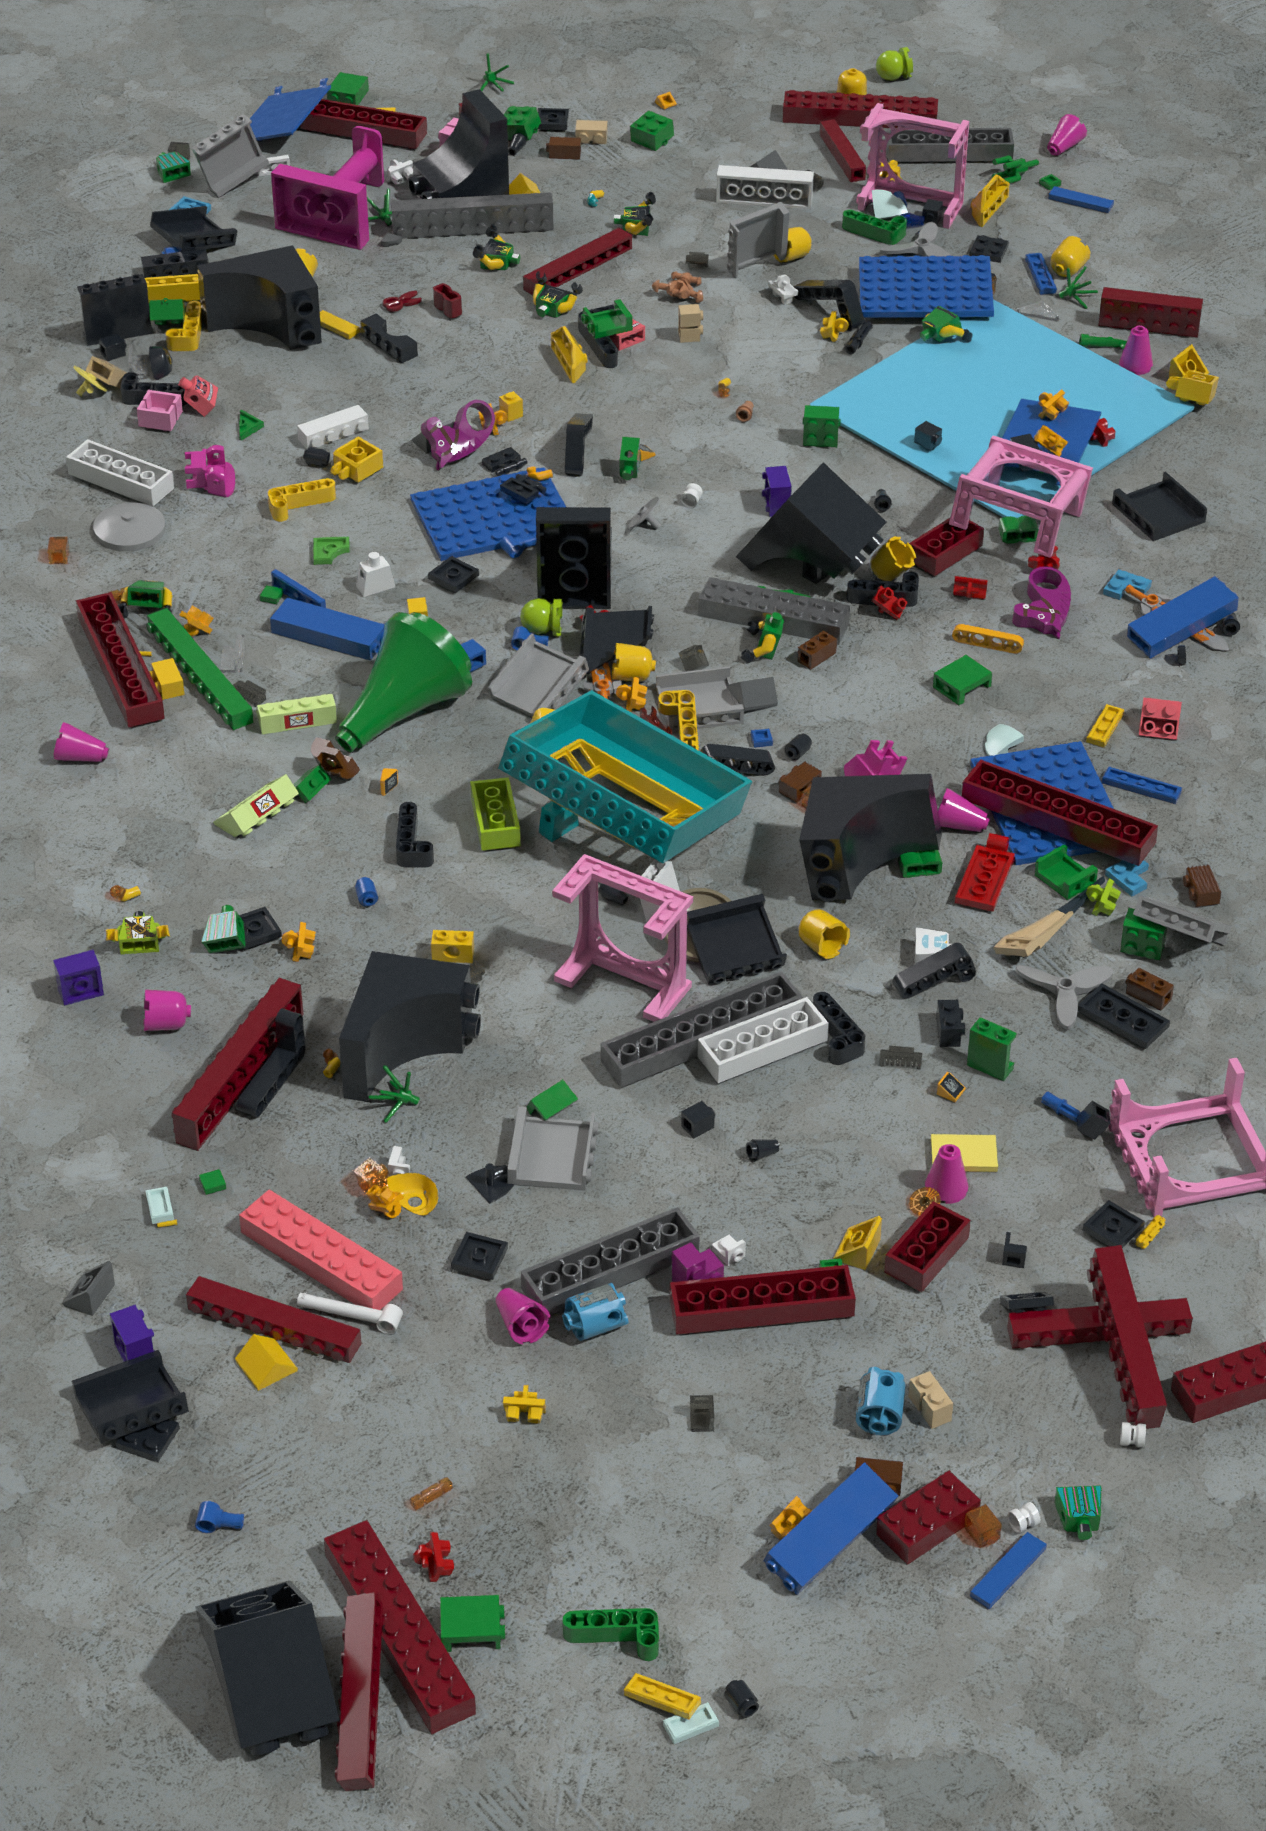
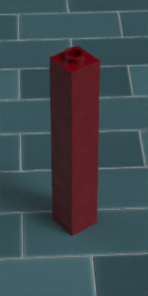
(842, 151)

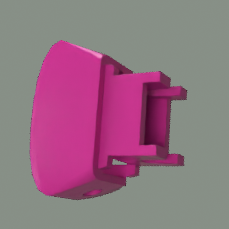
(216, 477)
(876, 761)

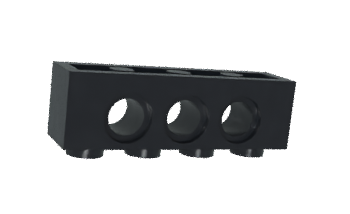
(173, 263)

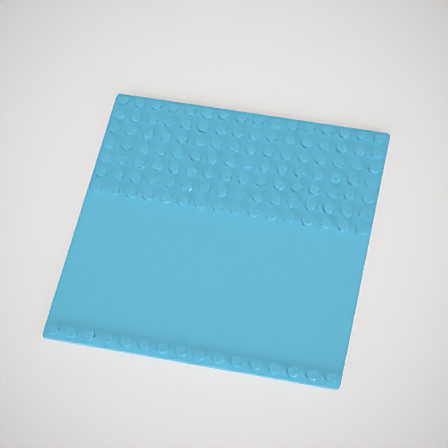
(976, 389)

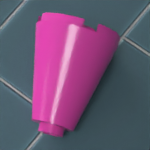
(1066, 134)
(1137, 352)
(78, 746)
(961, 814)
(948, 1175)
(522, 1316)

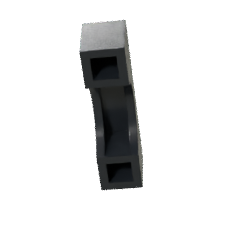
(399, 347)

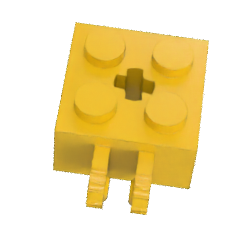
(1194, 387)
(357, 460)

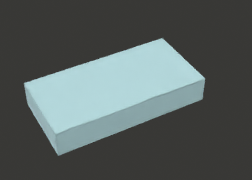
(159, 1205)
(682, 1729)

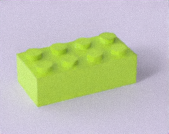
(495, 813)

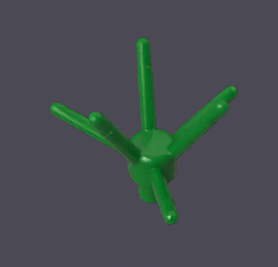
(492, 76)
(383, 213)
(1072, 288)
(403, 1094)

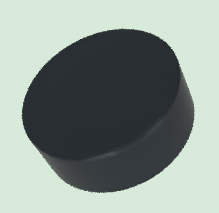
(1181, 651)

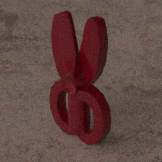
(396, 304)

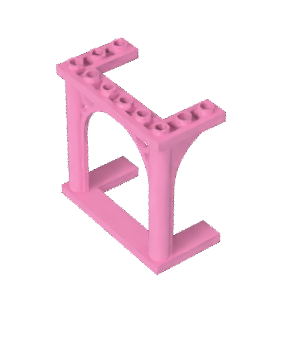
(873, 131)
(984, 481)
(669, 919)
(1152, 1176)

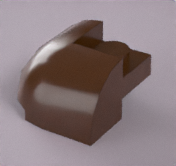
(333, 760)

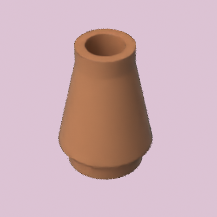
(744, 412)

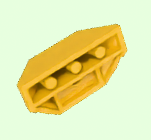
(989, 199)
(568, 353)

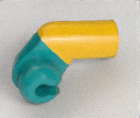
(592, 198)

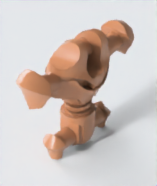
(680, 287)

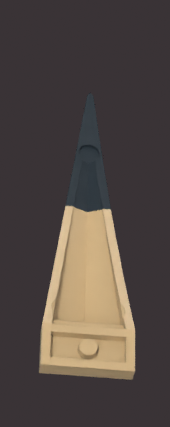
(1034, 936)

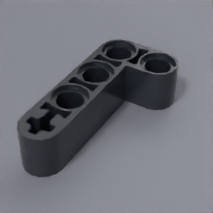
(134, 391)
(864, 590)
(741, 758)
(408, 850)
(935, 969)
(848, 1038)

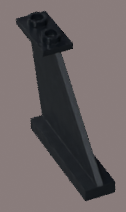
(605, 629)

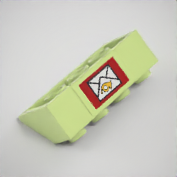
(296, 714)
(257, 807)

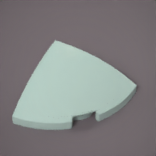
(887, 205)
(1002, 738)

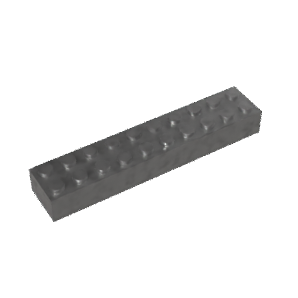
(472, 215)
(676, 1036)

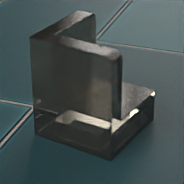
(180, 147)
(693, 658)
(701, 1413)

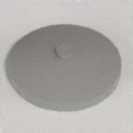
(129, 526)

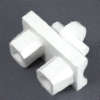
(398, 170)
(783, 289)

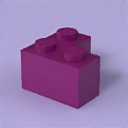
(692, 1265)

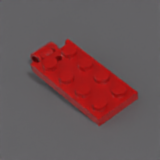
(986, 874)

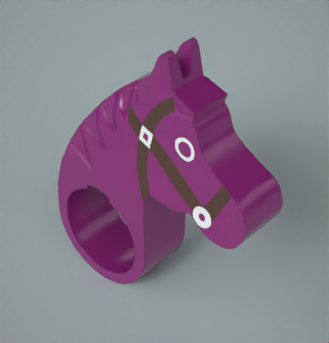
(457, 442)
(1049, 607)

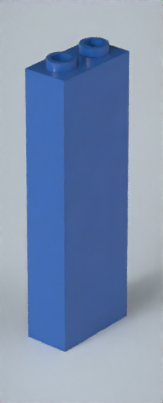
(1182, 617)
(327, 628)
(830, 1529)

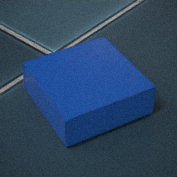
(761, 738)

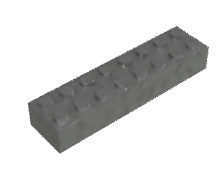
(916, 145)
(747, 603)
(611, 1259)

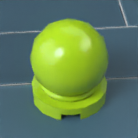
(893, 64)
(541, 616)

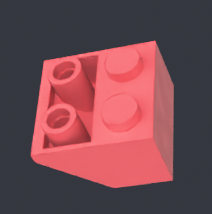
(1160, 718)

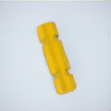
(1150, 1231)

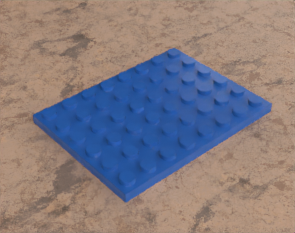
(920, 284)
(478, 515)
(1060, 766)

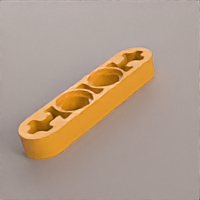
(988, 636)

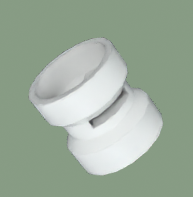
(691, 495)
(1138, 1435)
(1024, 1517)

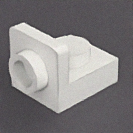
(397, 1162)
(729, 1250)

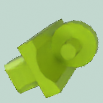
(1104, 897)

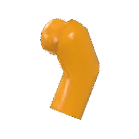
(543, 475)

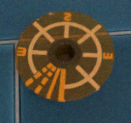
(922, 1199)

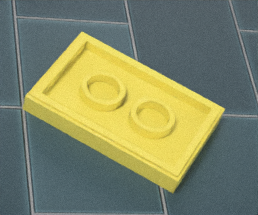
(977, 1151)

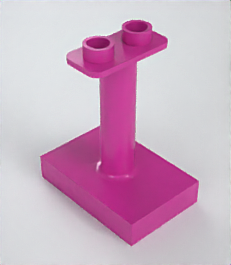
(333, 205)

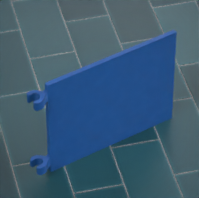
(285, 112)
(1073, 425)

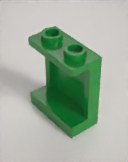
(609, 321)
(960, 678)
(1064, 873)
(990, 1049)
(471, 1620)

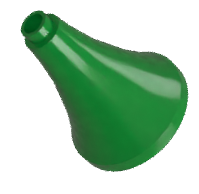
(413, 670)

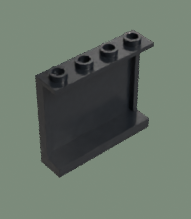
(191, 229)
(115, 308)
(1161, 508)
(734, 939)
(129, 1396)

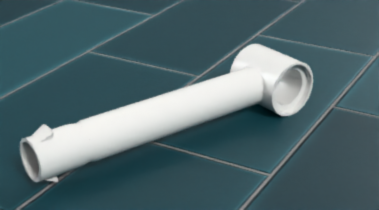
(386, 1320)

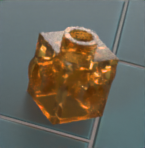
(371, 1174)

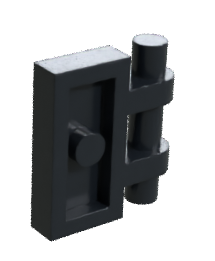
(504, 461)
(522, 488)

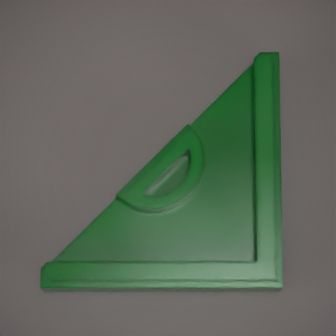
(248, 425)

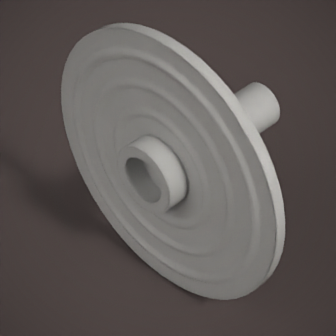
(644, 513)

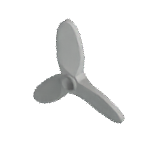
(922, 246)
(1067, 988)

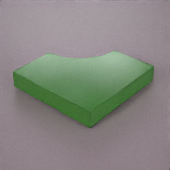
(328, 548)

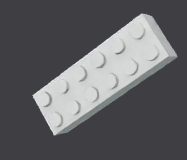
(764, 186)
(120, 472)
(762, 1039)

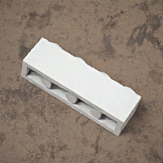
(333, 427)

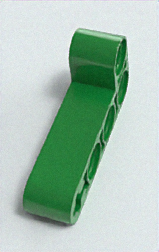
(875, 228)
(606, 1626)

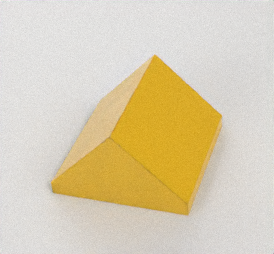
(522, 185)
(1186, 361)
(860, 1243)
(264, 1361)

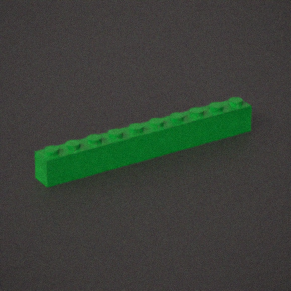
(200, 669)

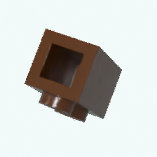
(564, 148)
(817, 650)
(1149, 989)

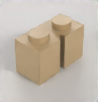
(592, 131)
(690, 323)
(105, 371)
(930, 1400)

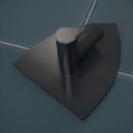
(491, 1181)

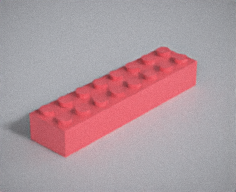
(320, 1251)

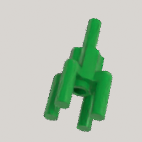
(1013, 168)

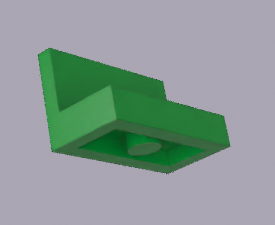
(311, 783)
(552, 1100)

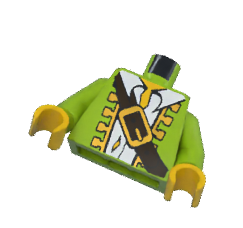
(138, 934)

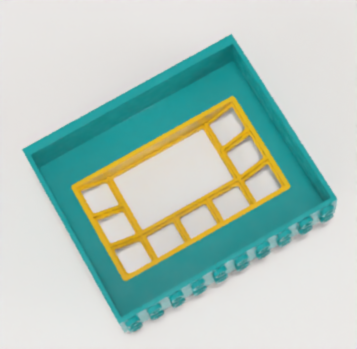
(637, 759)

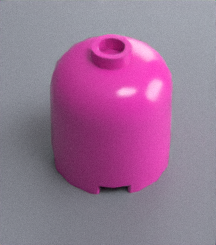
(165, 1010)

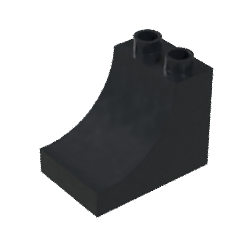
(471, 158)
(262, 294)
(819, 525)
(574, 556)
(861, 824)
(405, 1013)
(269, 1665)

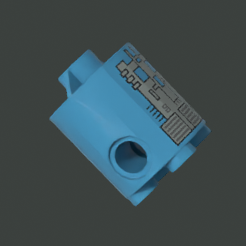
(595, 1312)
(880, 1401)

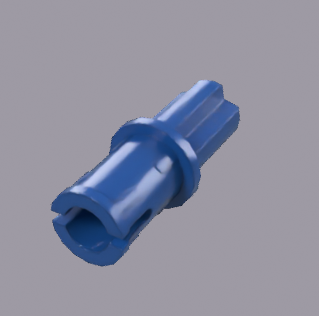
(1060, 1106)

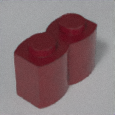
(447, 300)

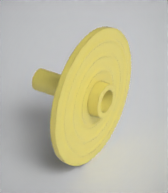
(89, 378)

